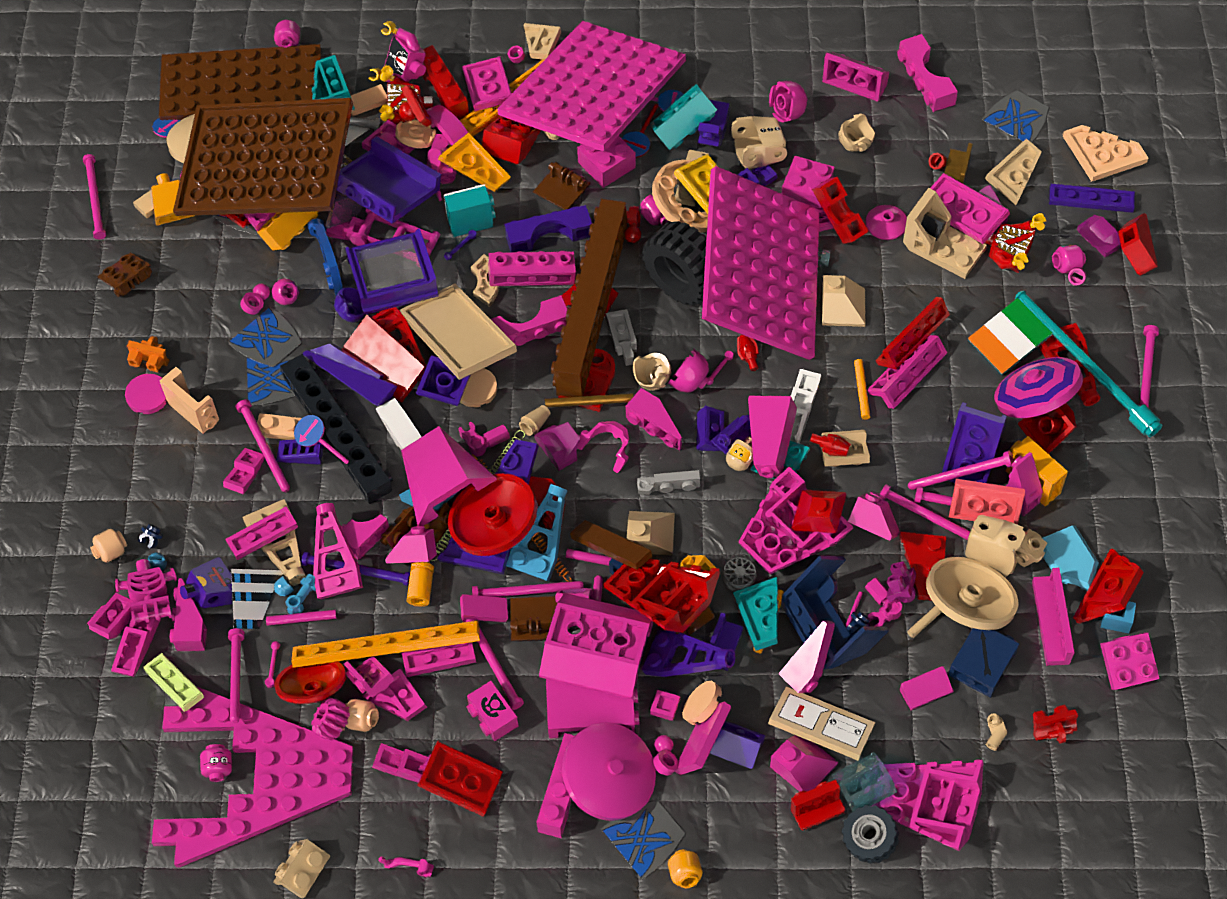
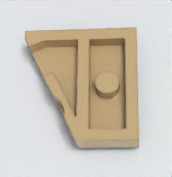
(541, 39)

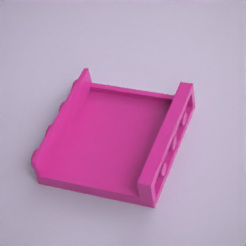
(578, 707)

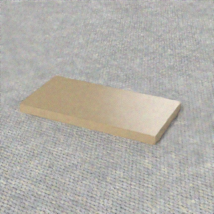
(458, 331)

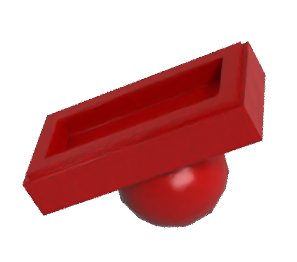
(413, 107)

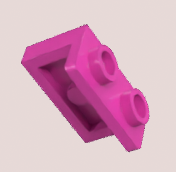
(369, 676)

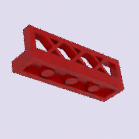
(914, 334)

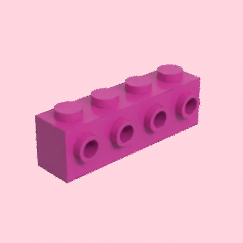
(531, 268)

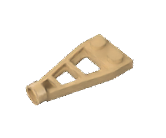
(291, 567)

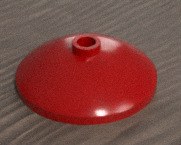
(310, 683)

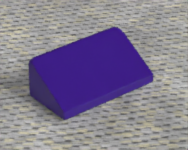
(709, 424)

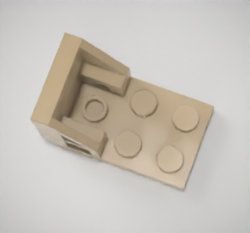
(953, 249)

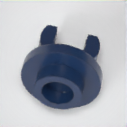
(153, 533)
(860, 620)

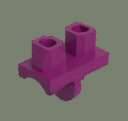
(901, 583)

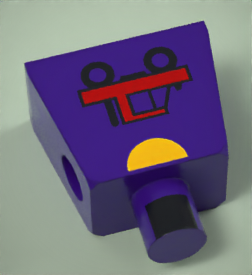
(209, 584)

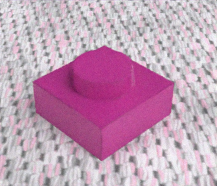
(665, 705)

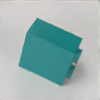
(469, 210)

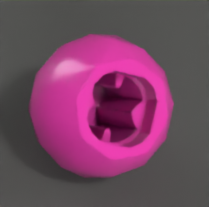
(285, 291)

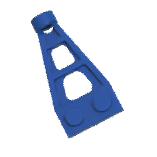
(318, 229)

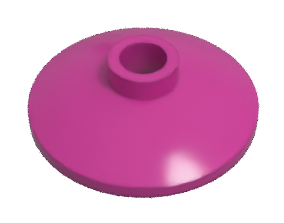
(886, 228)

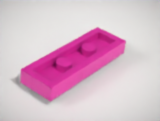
(261, 533)
(437, 658)

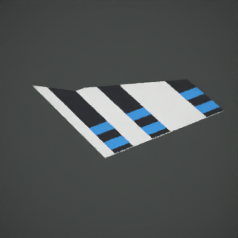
(252, 595)

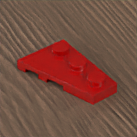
(922, 554)

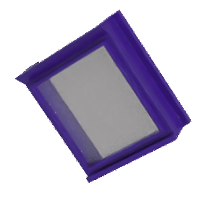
(392, 272)

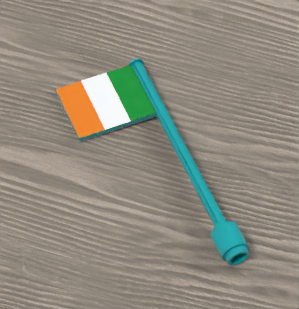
(1023, 328)

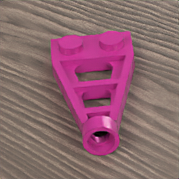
(340, 580)

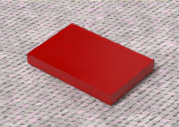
(460, 778)

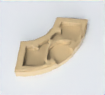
(483, 292)

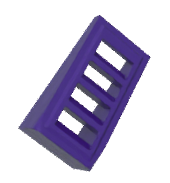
(305, 458)

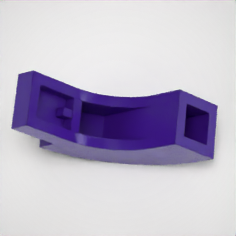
(713, 131)

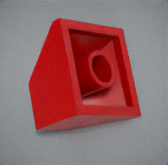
(1050, 428)
(819, 511)

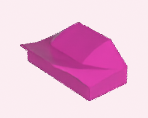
(112, 617)

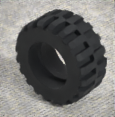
(677, 261)

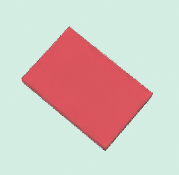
(986, 499)

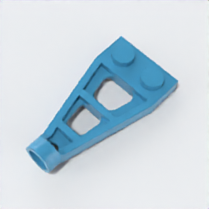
(532, 562)

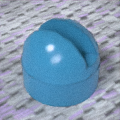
(157, 563)
(283, 587)

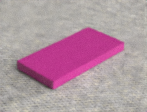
(969, 210)

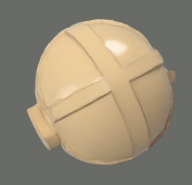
(856, 133)
(652, 371)

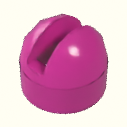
(516, 49)
(1076, 280)

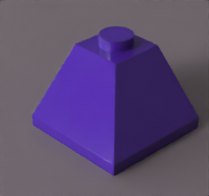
(441, 383)

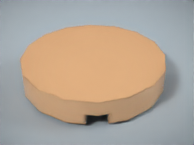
(415, 134)
(479, 389)
(701, 702)

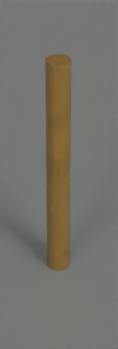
(588, 400)

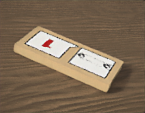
(822, 723)

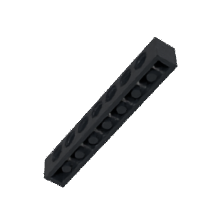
(372, 486)

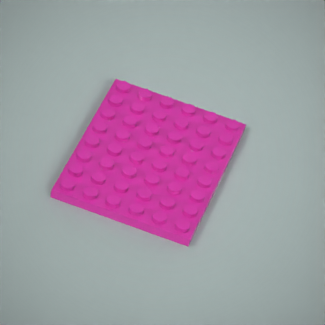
(592, 85)
(761, 263)

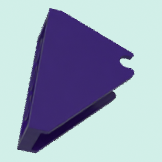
(974, 441)

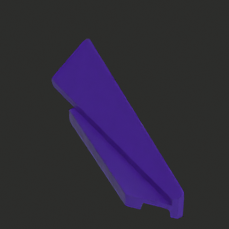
(353, 373)

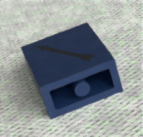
(983, 660)

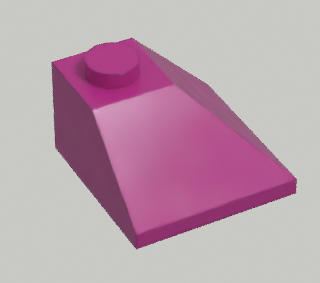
(802, 763)

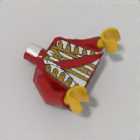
(396, 97)
(1013, 243)

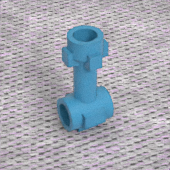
(294, 602)

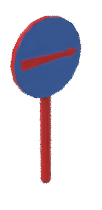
(638, 140)

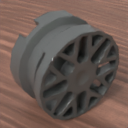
(739, 574)

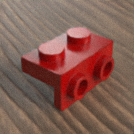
(817, 804)

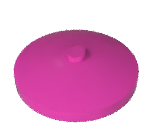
(608, 771)

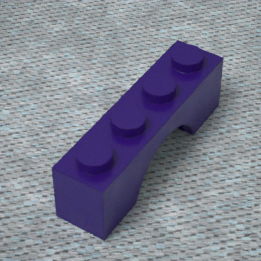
(570, 222)

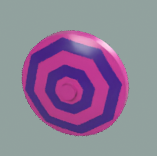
(1038, 387)

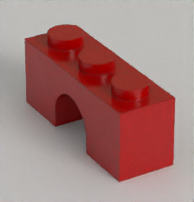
(845, 222)

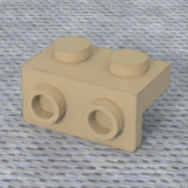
(857, 453)
(301, 867)

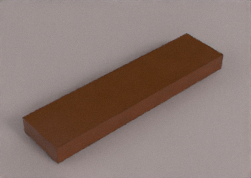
(611, 544)

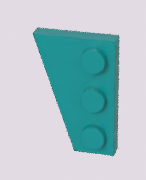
(760, 612)

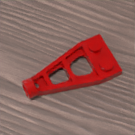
(393, 319)
(1050, 348)

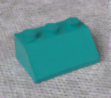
(683, 117)

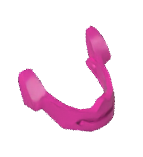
(617, 430)

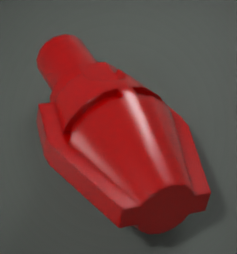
(748, 350)
(832, 444)

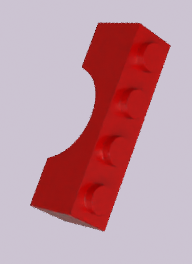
(444, 84)

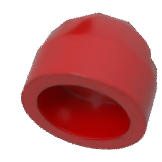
(935, 158)

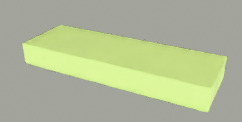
(173, 682)

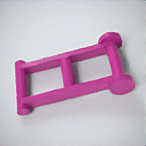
(362, 238)

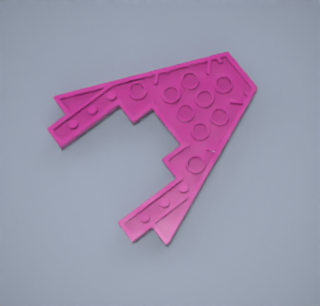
(291, 778)

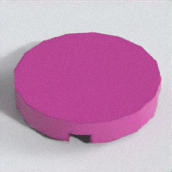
(145, 394)

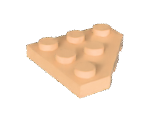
(1103, 152)

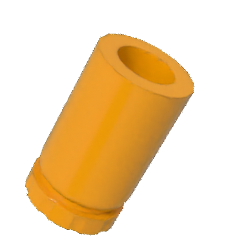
(420, 584)

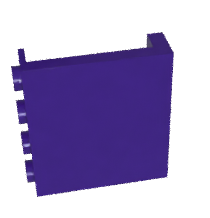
(388, 181)

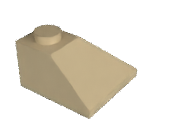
(842, 302)
(652, 531)

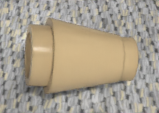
(534, 420)

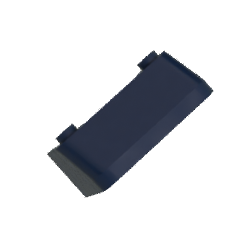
(809, 605)

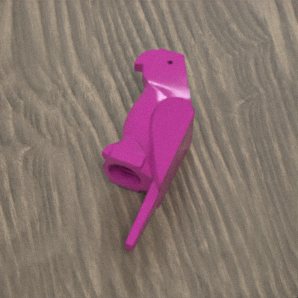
(439, 146)

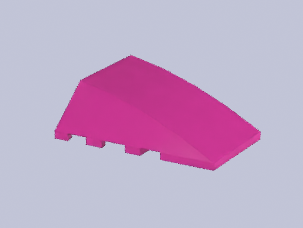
(437, 470)
(936, 799)

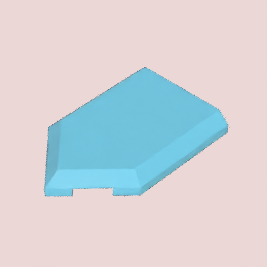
(1072, 555)

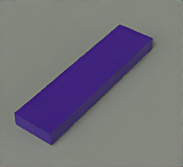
(1091, 197)

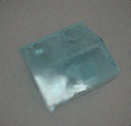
(865, 782)

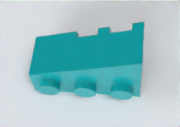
(329, 80)

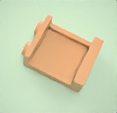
(199, 414)

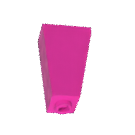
(771, 432)

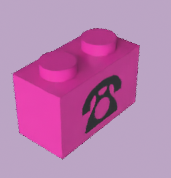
(492, 711)

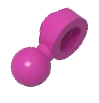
(253, 301)
(665, 761)

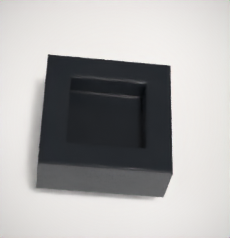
(933, 225)

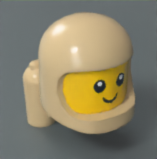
(740, 454)

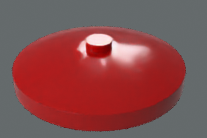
(493, 517)

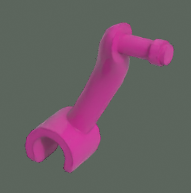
(424, 868)

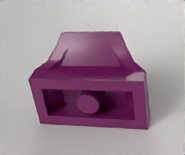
(1100, 234)
(559, 444)

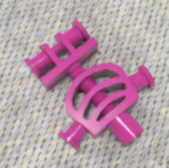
(147, 591)

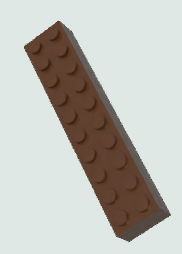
(590, 299)

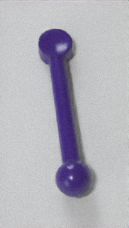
(471, 235)

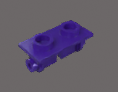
(738, 429)

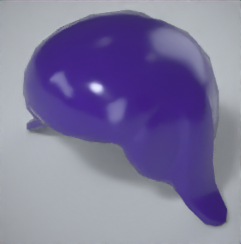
(349, 305)

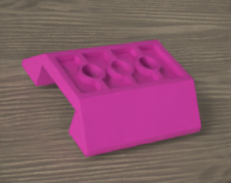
(592, 656)

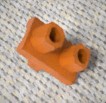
(147, 351)

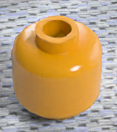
(685, 868)

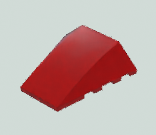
(665, 593)

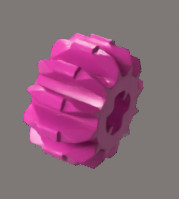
(330, 718)

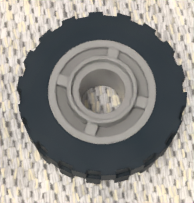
(870, 849)

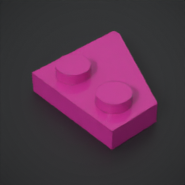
(399, 698)

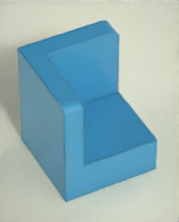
(1120, 620)

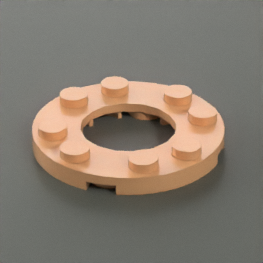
(665, 200)

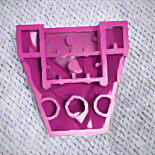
(770, 532)

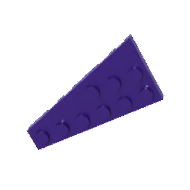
(517, 462)

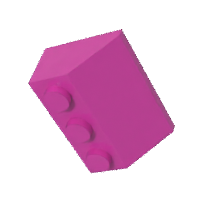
(854, 76)

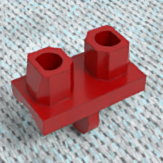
(1056, 725)

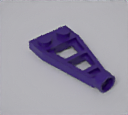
(664, 647)

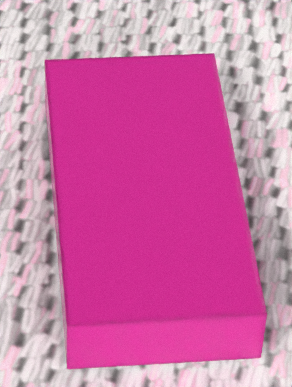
(483, 608)

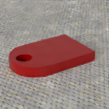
(599, 378)

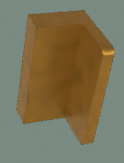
(958, 163)

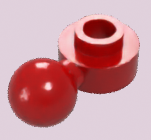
(633, 233)

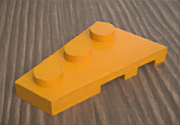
(475, 162)

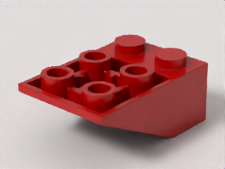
(509, 139)

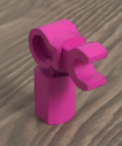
(478, 444)
(890, 610)

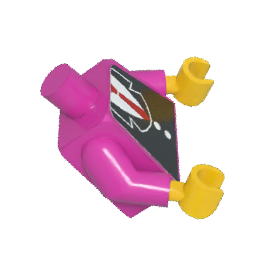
(404, 54)

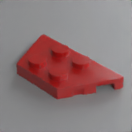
(1110, 588)

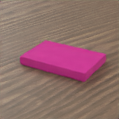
(487, 83)
(702, 740)

